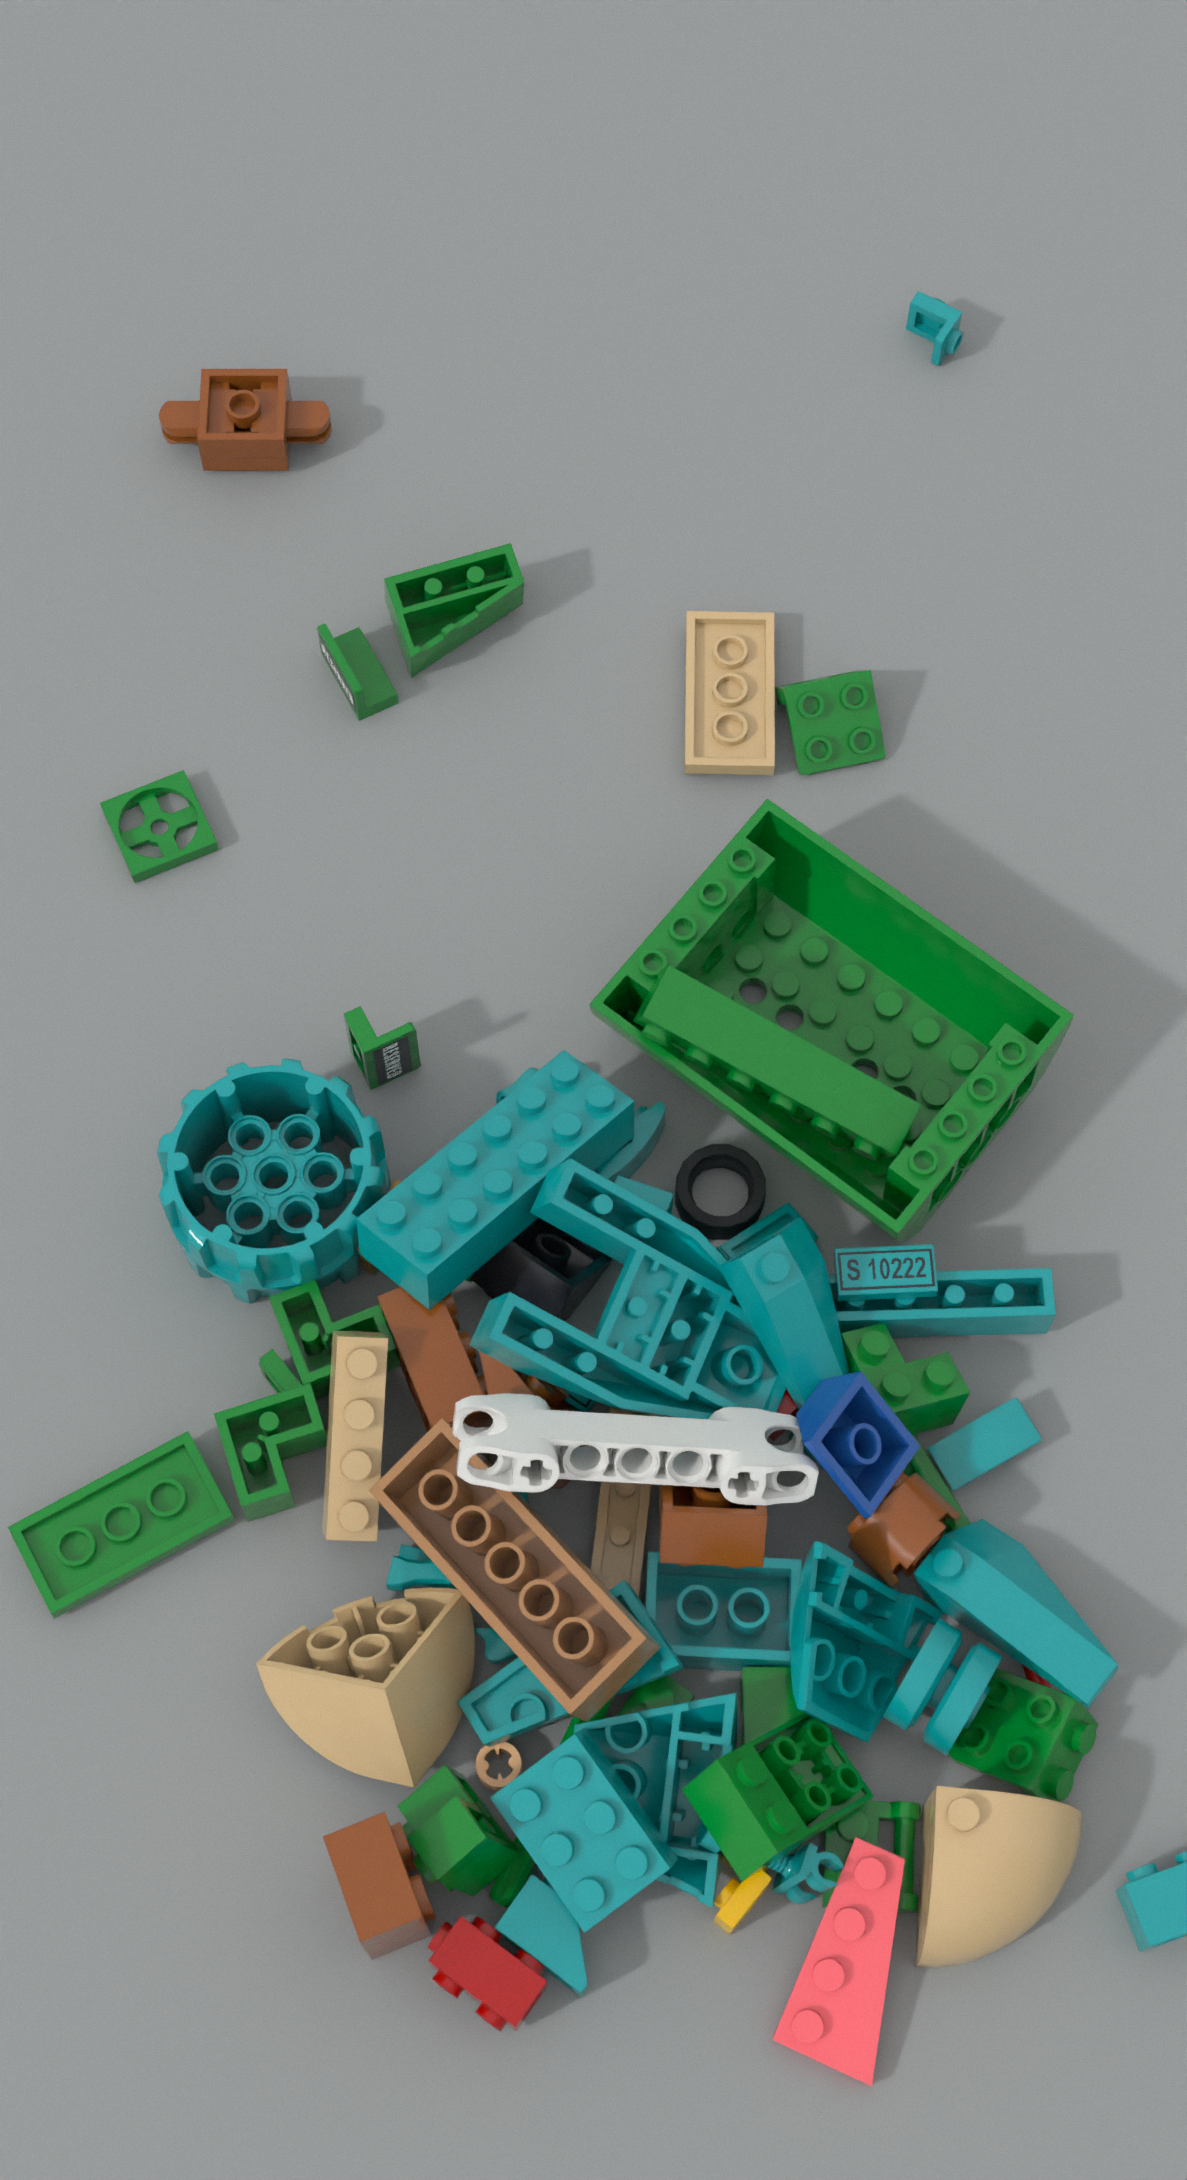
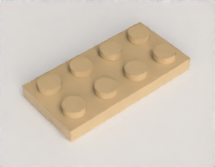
(729, 693)

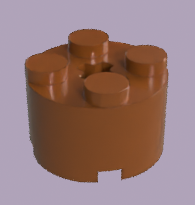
(901, 1529)

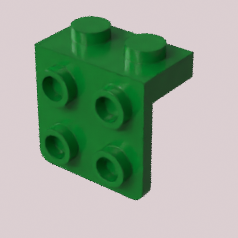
(1027, 1737)

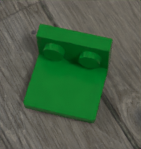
(833, 721)

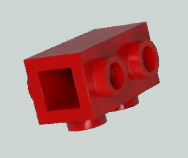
(475, 1963)

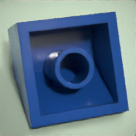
(856, 1438)

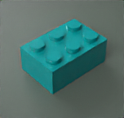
(725, 1614)
(584, 1829)

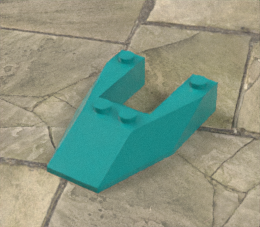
(670, 1328)

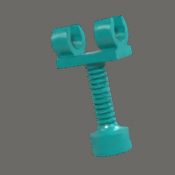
(791, 1868)

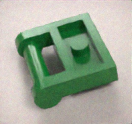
(865, 1824)

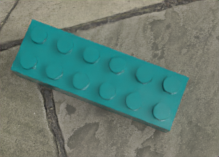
(485, 1181)

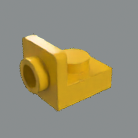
(738, 1899)

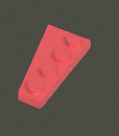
(844, 1978)

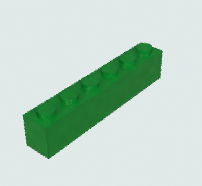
(776, 1063)

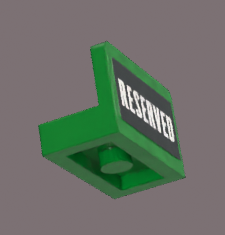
(357, 671)
(383, 1056)

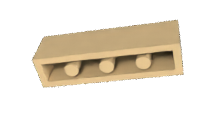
(354, 1435)

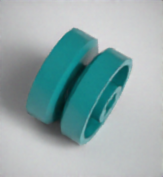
(945, 1688)

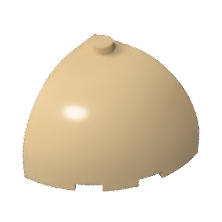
(377, 1682)
(988, 1870)

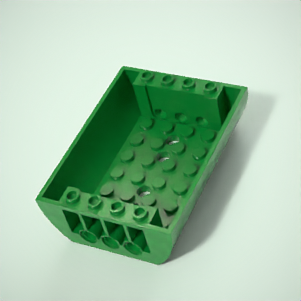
(872, 988)

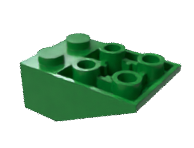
(776, 1793)

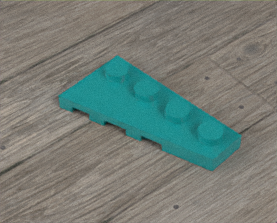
(518, 1702)

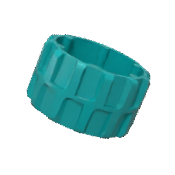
(239, 1110)

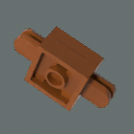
(245, 400)

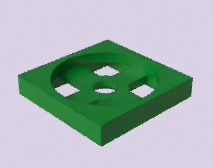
(146, 797)

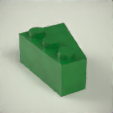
(451, 602)

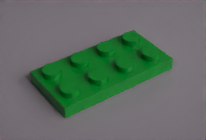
(121, 1524)

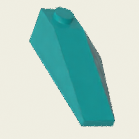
(790, 1307)
(1013, 1604)

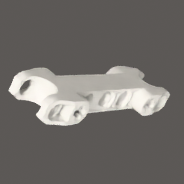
(543, 1445)

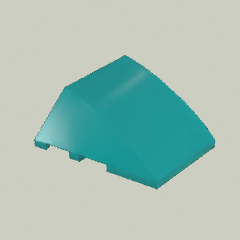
(850, 1641)
(656, 1758)

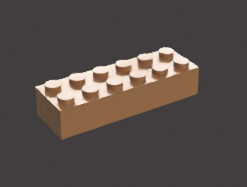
(516, 1574)

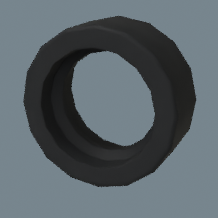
(726, 1157)

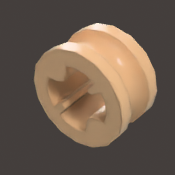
(483, 1766)

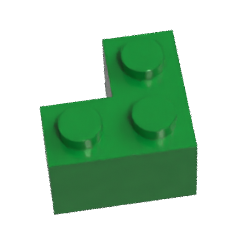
(309, 1333)
(919, 1392)
(263, 1435)
(455, 1834)

